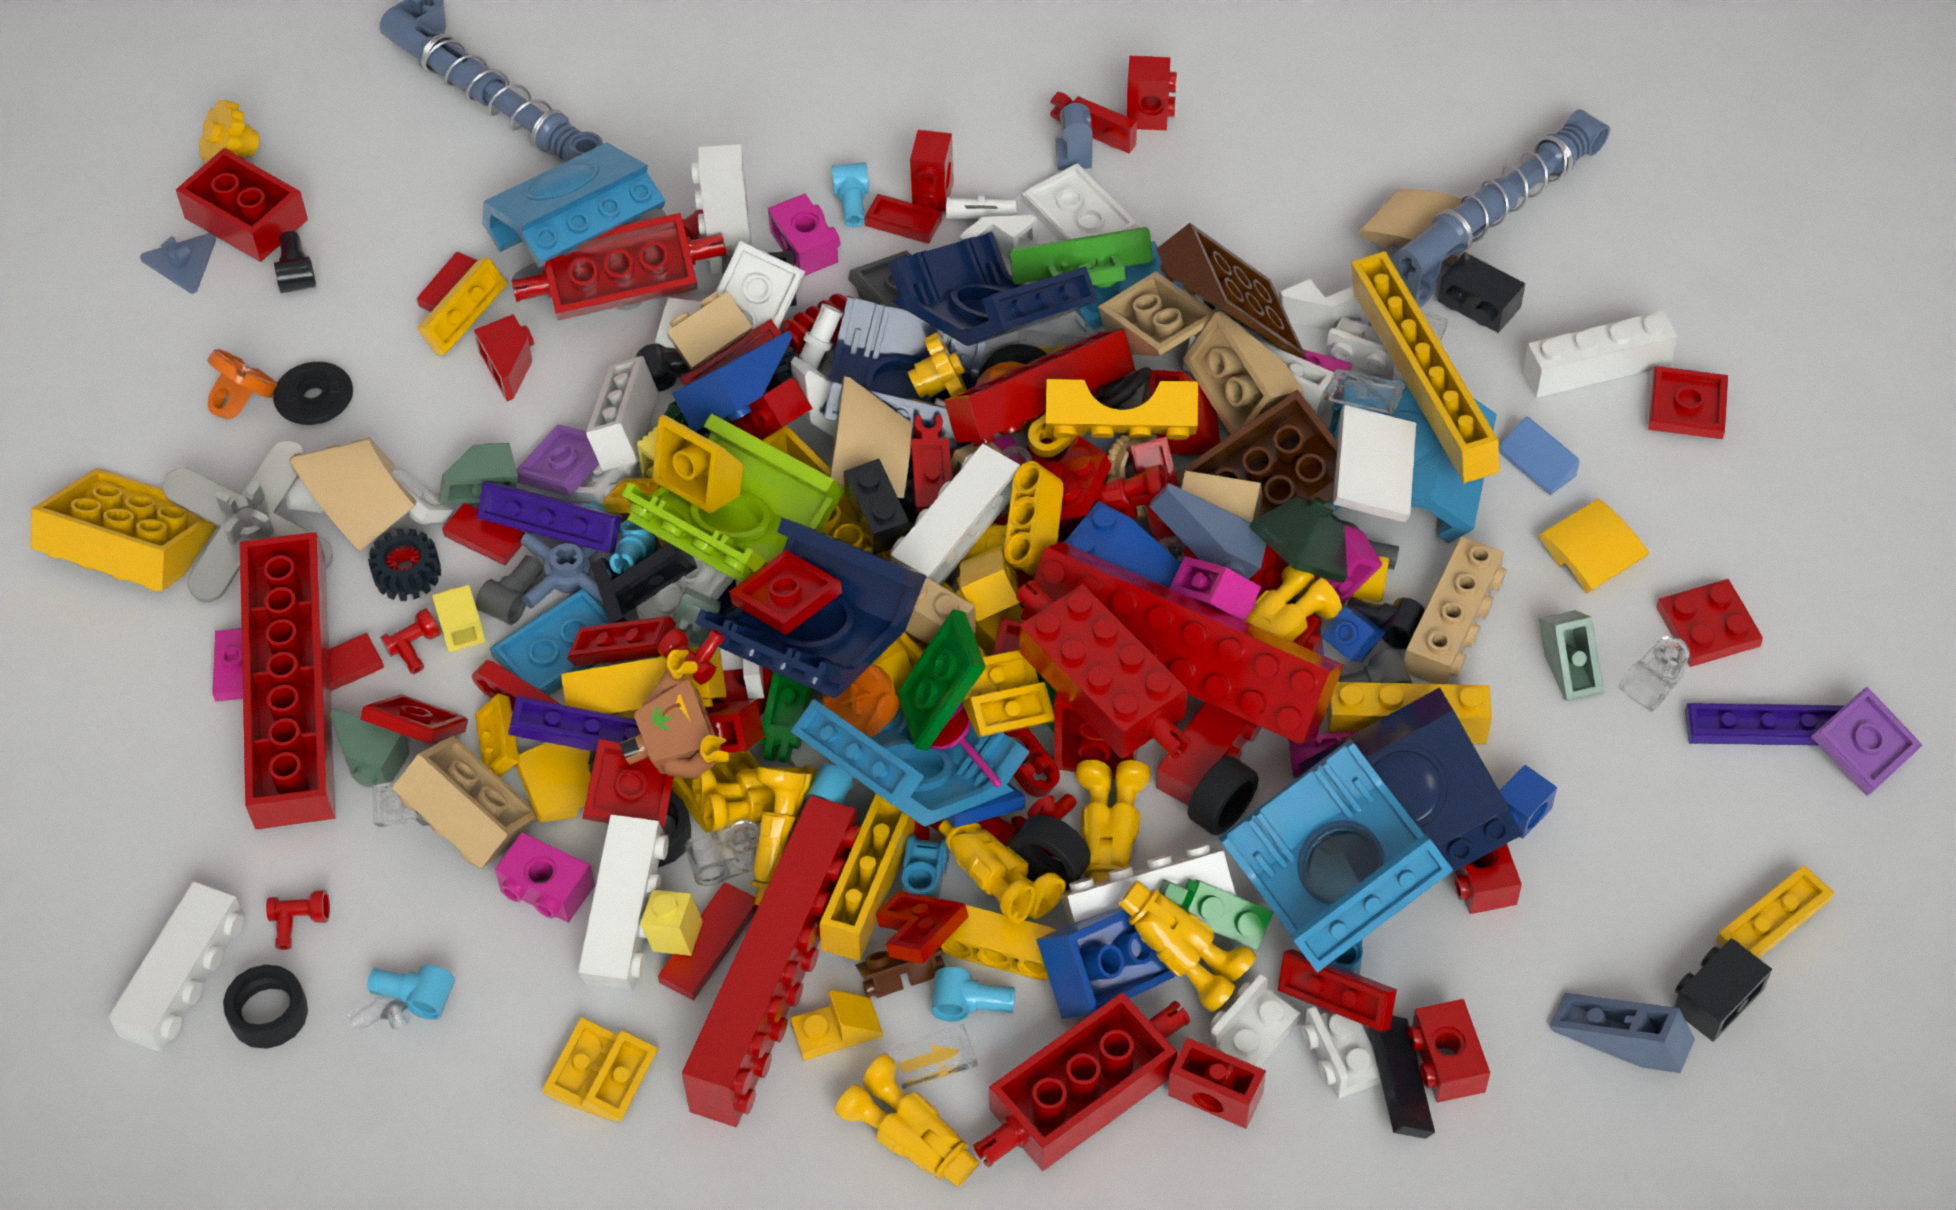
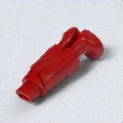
(1127, 494)

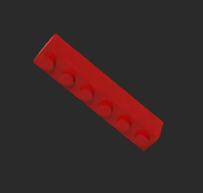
(1021, 393)
(1216, 735)

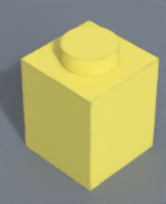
(458, 618)
(671, 922)

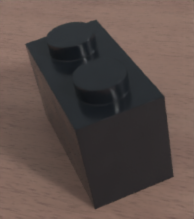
(1481, 292)
(875, 505)
(1721, 988)

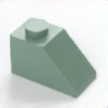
(478, 464)
(1572, 653)
(369, 750)

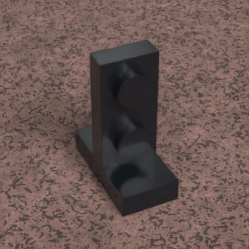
(640, 582)

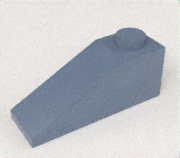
(1210, 531)
(1629, 1030)

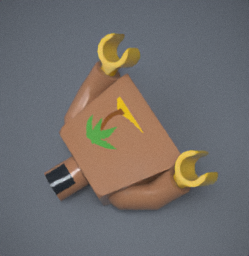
(675, 725)

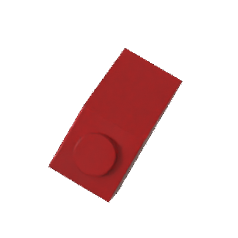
(505, 352)

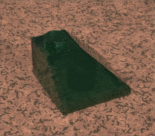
(1306, 537)

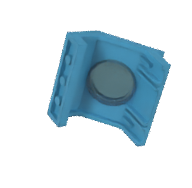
(1335, 855)

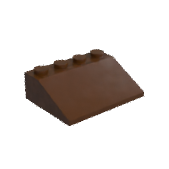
(1229, 285)
(1281, 449)

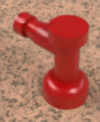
(678, 640)
(400, 641)
(282, 912)

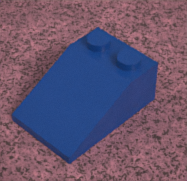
(732, 385)
(1125, 544)
(1097, 962)

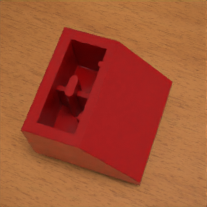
(1207, 430)

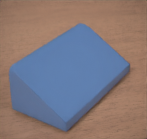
(1539, 456)

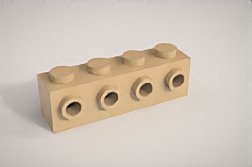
(1454, 611)

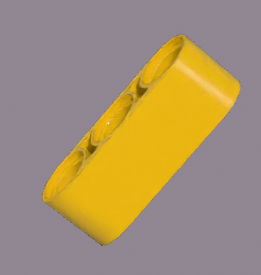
(1032, 516)
(999, 943)

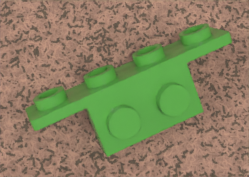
(1101, 254)

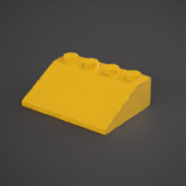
(119, 529)

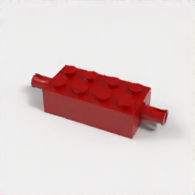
(622, 268)
(1102, 671)
(1081, 1081)

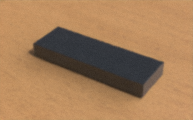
(1402, 1080)

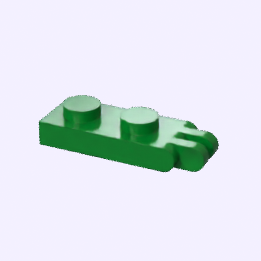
(783, 709)

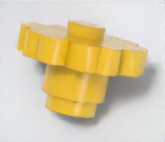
(227, 130)
(938, 371)

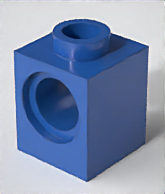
(1353, 634)
(1528, 798)

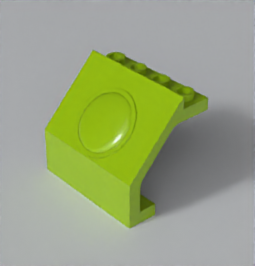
(744, 531)

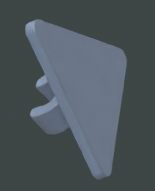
(182, 261)

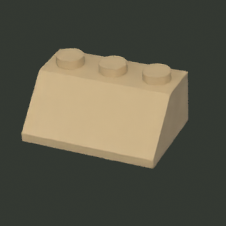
(464, 801)

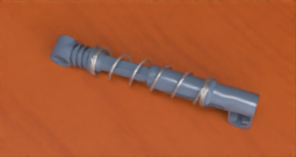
(420, 29)
(1451, 229)

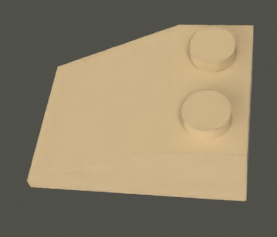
(1154, 315)
(1237, 372)

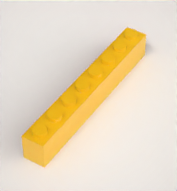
(1426, 368)

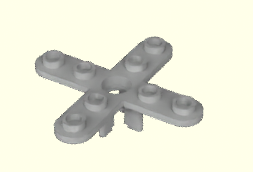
(220, 505)

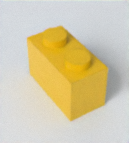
(988, 582)

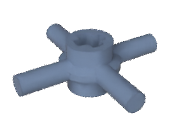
(564, 567)

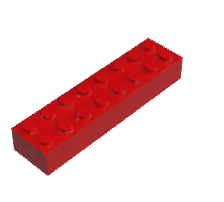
(1203, 647)
(286, 681)
(769, 966)

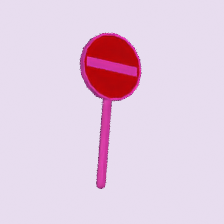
(955, 733)

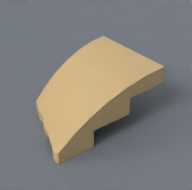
(1406, 216)
(867, 432)
(355, 488)

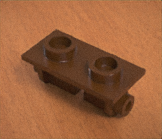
(883, 972)

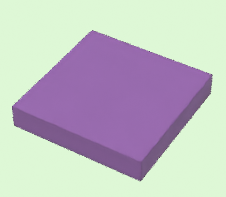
(559, 461)
(1866, 741)

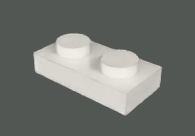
(427, 507)

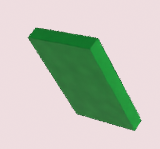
(940, 679)

